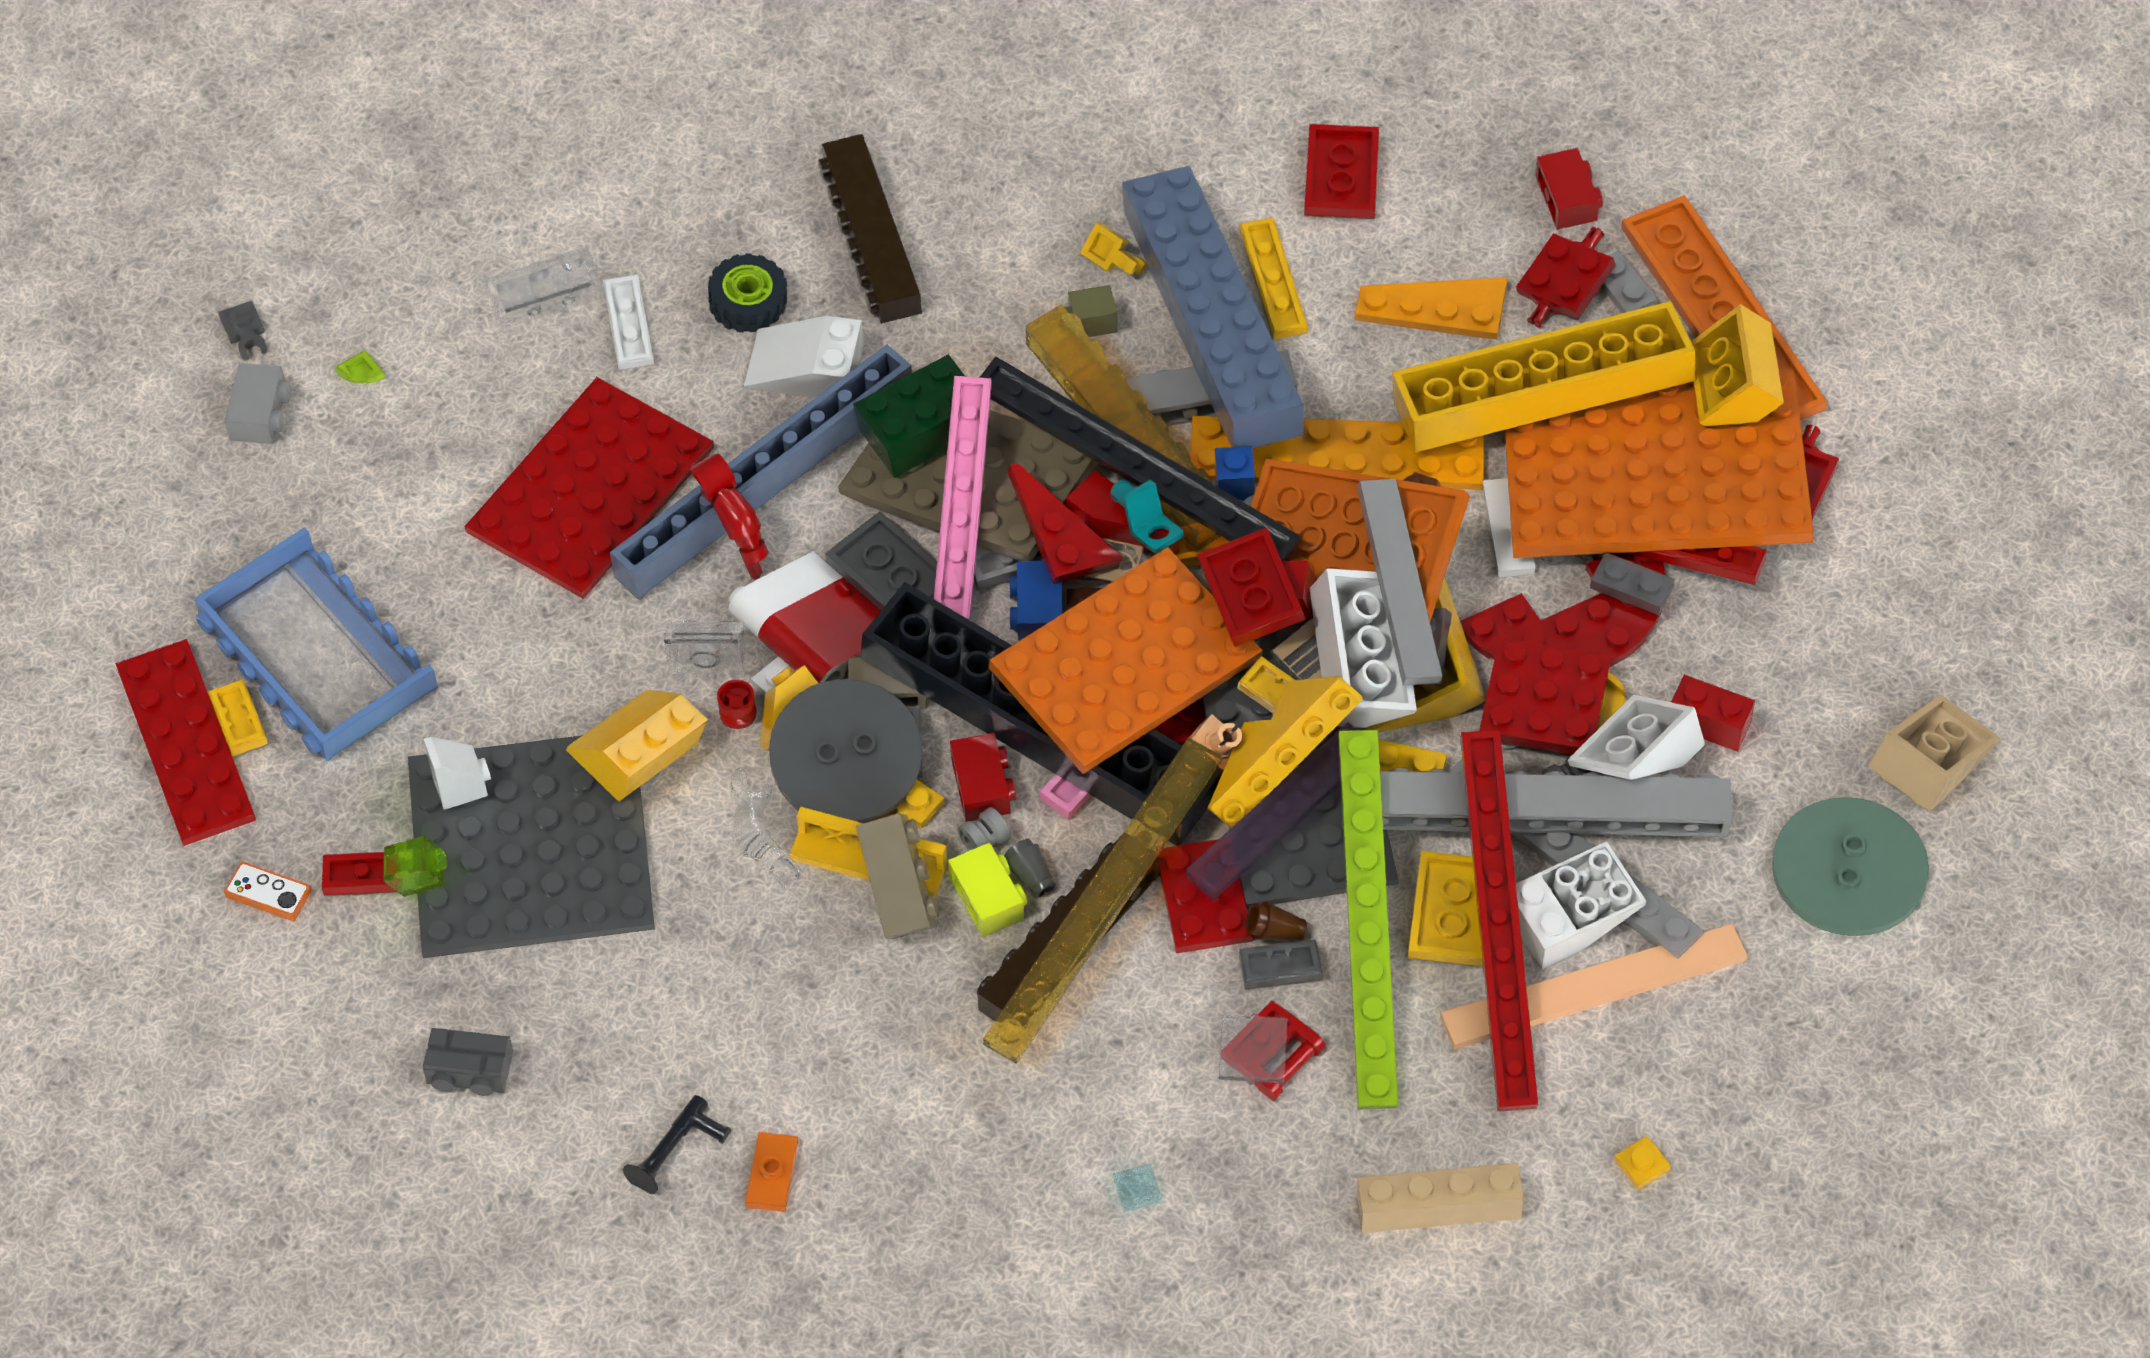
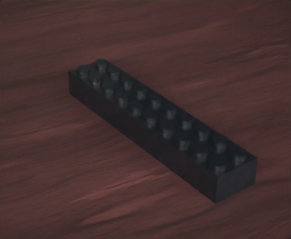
(949, 664)

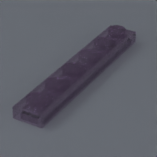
(1269, 820)

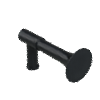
(692, 1115)

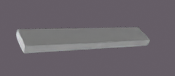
(1399, 582)

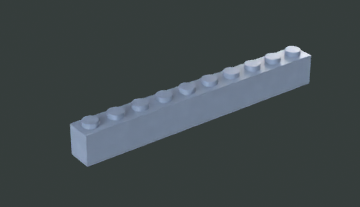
(759, 475)

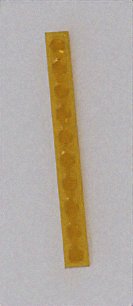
(1101, 901)

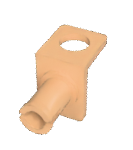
(1217, 737)

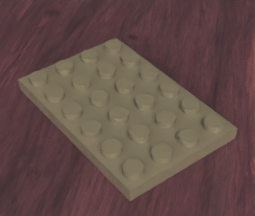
(1002, 523)

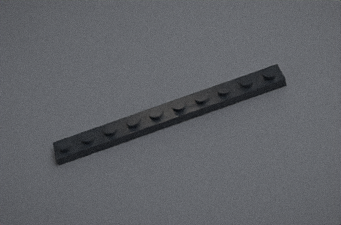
(1131, 458)

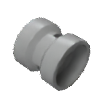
(986, 829)

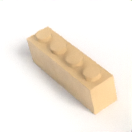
(1439, 1197)

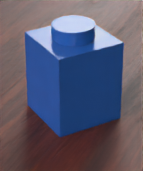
(1235, 471)

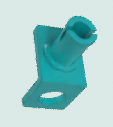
(1145, 514)

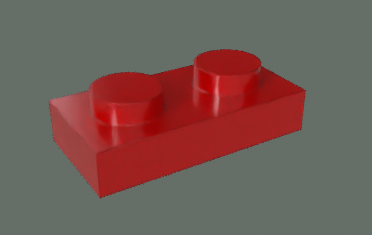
(354, 874)

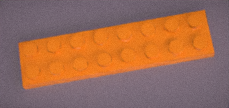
(1705, 282)

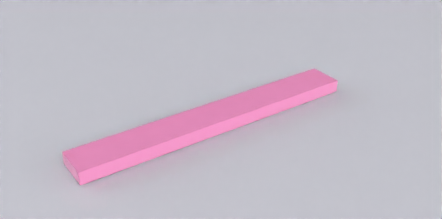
(962, 493)

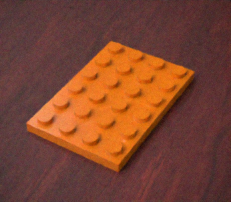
(1329, 518)
(1123, 660)

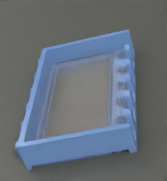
(313, 645)

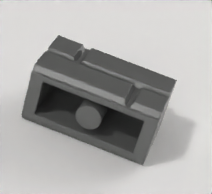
(467, 1061)

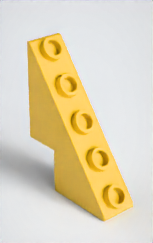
(1277, 746)

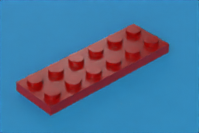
(185, 742)

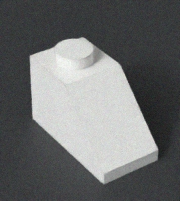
(456, 771)

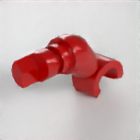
(733, 510)

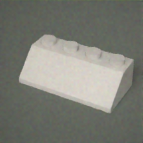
(1358, 645)

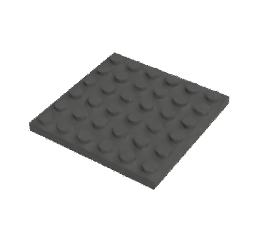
(534, 857)

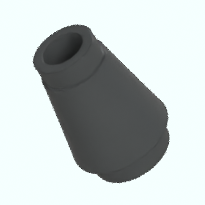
(1030, 866)

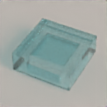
(1137, 1188)

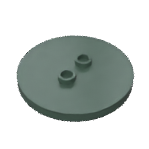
(1850, 866)

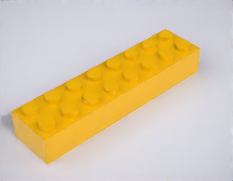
(1543, 376)

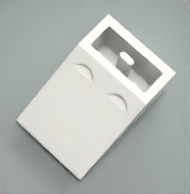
(1575, 904)

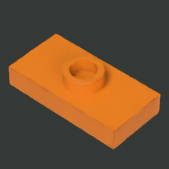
(771, 1172)

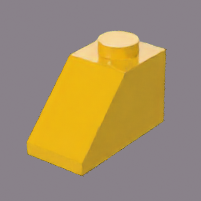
(787, 686)

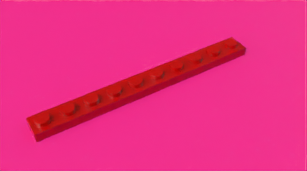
(1499, 921)

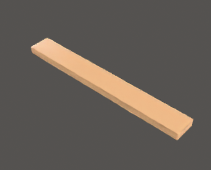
(1603, 984)

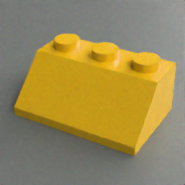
(1736, 370)
(639, 741)

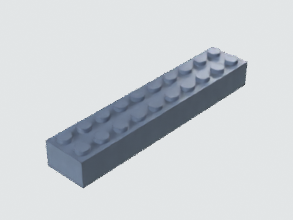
(1213, 309)

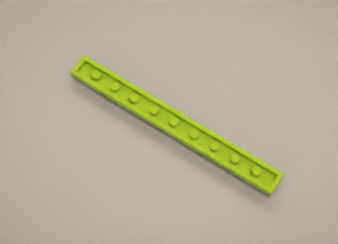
(1367, 920)

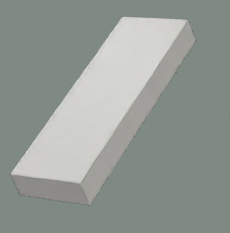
(628, 322)
(1498, 514)

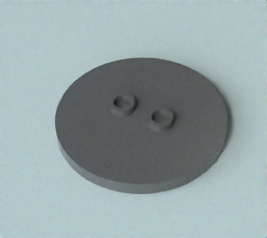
(846, 750)

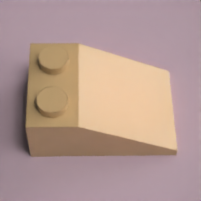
(1932, 752)

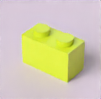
(987, 889)

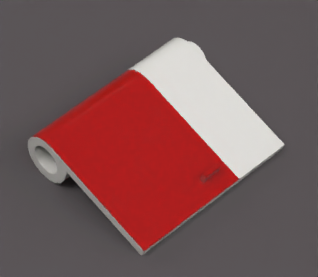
(806, 616)

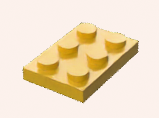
(1445, 911)

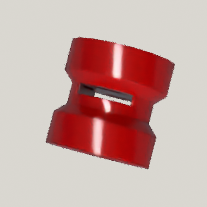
(736, 704)

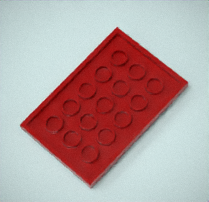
(589, 486)

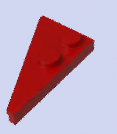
(1063, 539)

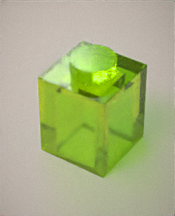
(414, 866)

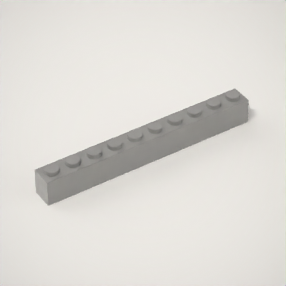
(1564, 803)

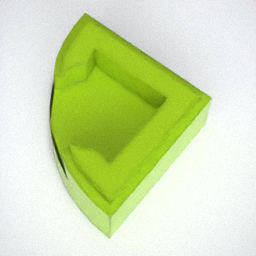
(360, 368)

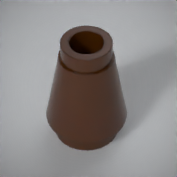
(1273, 923)

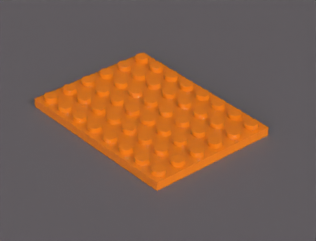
(1657, 479)

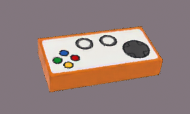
(267, 891)

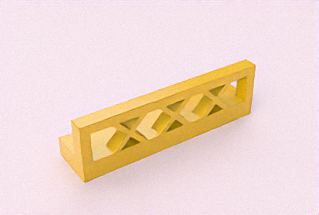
(830, 850)

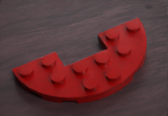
(1593, 625)

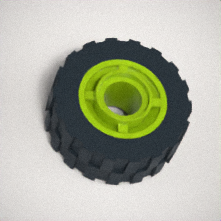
(747, 275)

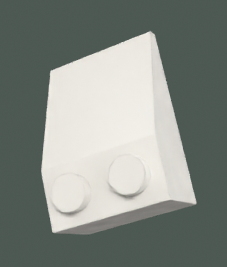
(804, 355)
(1642, 740)

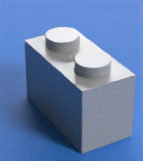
(256, 403)

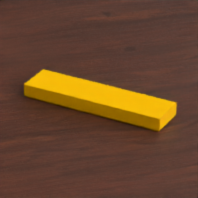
(1273, 278)

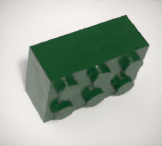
(911, 416)

